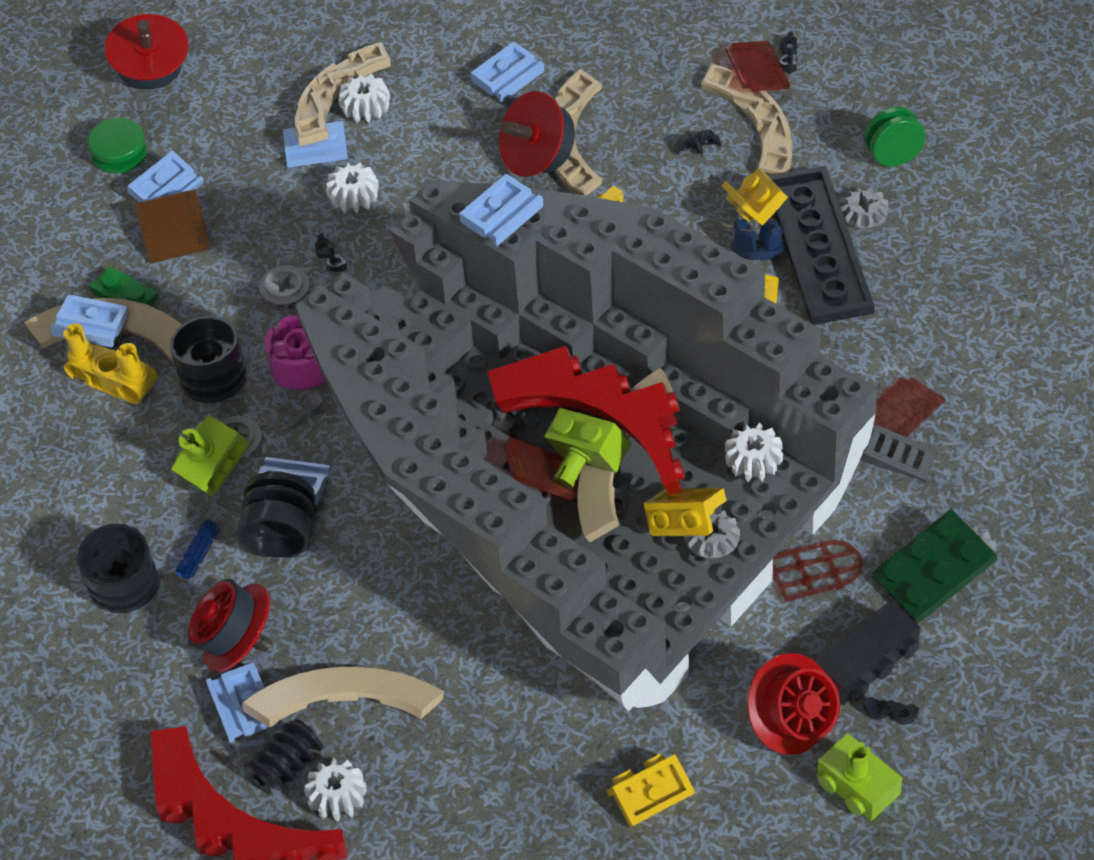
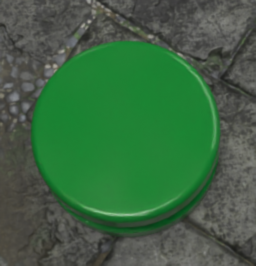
(894, 136)
(117, 145)

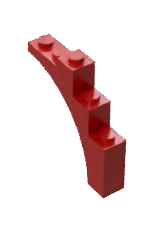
(559, 381)
(218, 824)

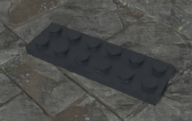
(821, 248)

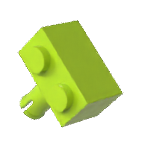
(585, 441)
(209, 454)
(858, 777)

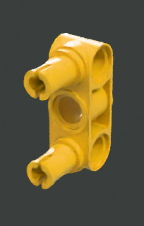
(110, 371)

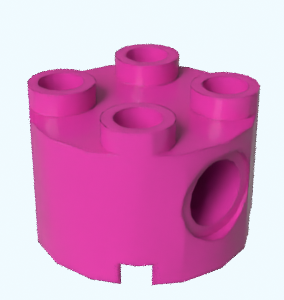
(291, 356)

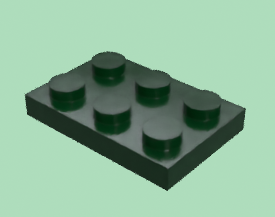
(934, 566)

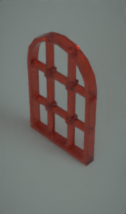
(807, 579)

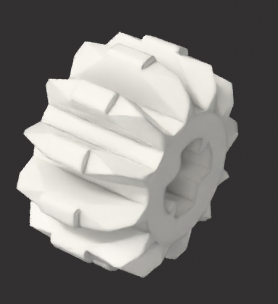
(364, 98)
(352, 187)
(753, 452)
(348, 794)

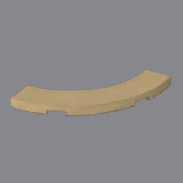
(326, 86)
(573, 97)
(764, 114)
(143, 321)
(595, 486)
(342, 684)

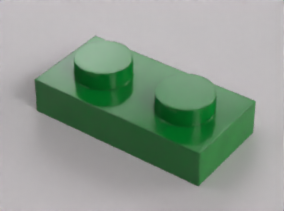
(121, 286)

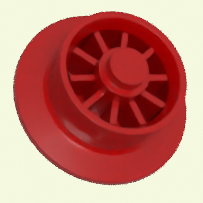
(792, 703)

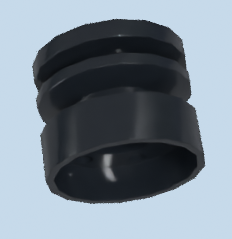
(208, 359)
(276, 515)
(113, 553)

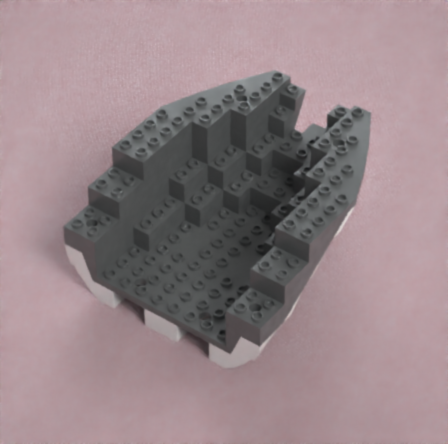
(617, 291)

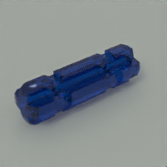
(198, 549)

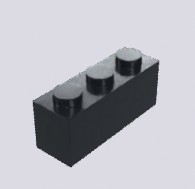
(870, 651)

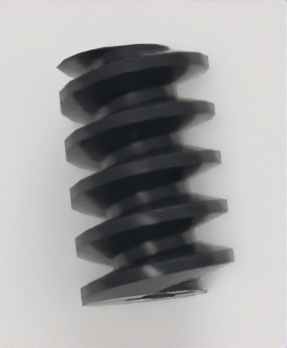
(281, 755)

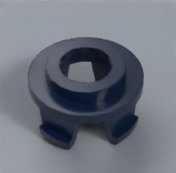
(761, 247)

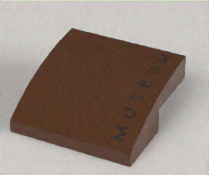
(172, 226)

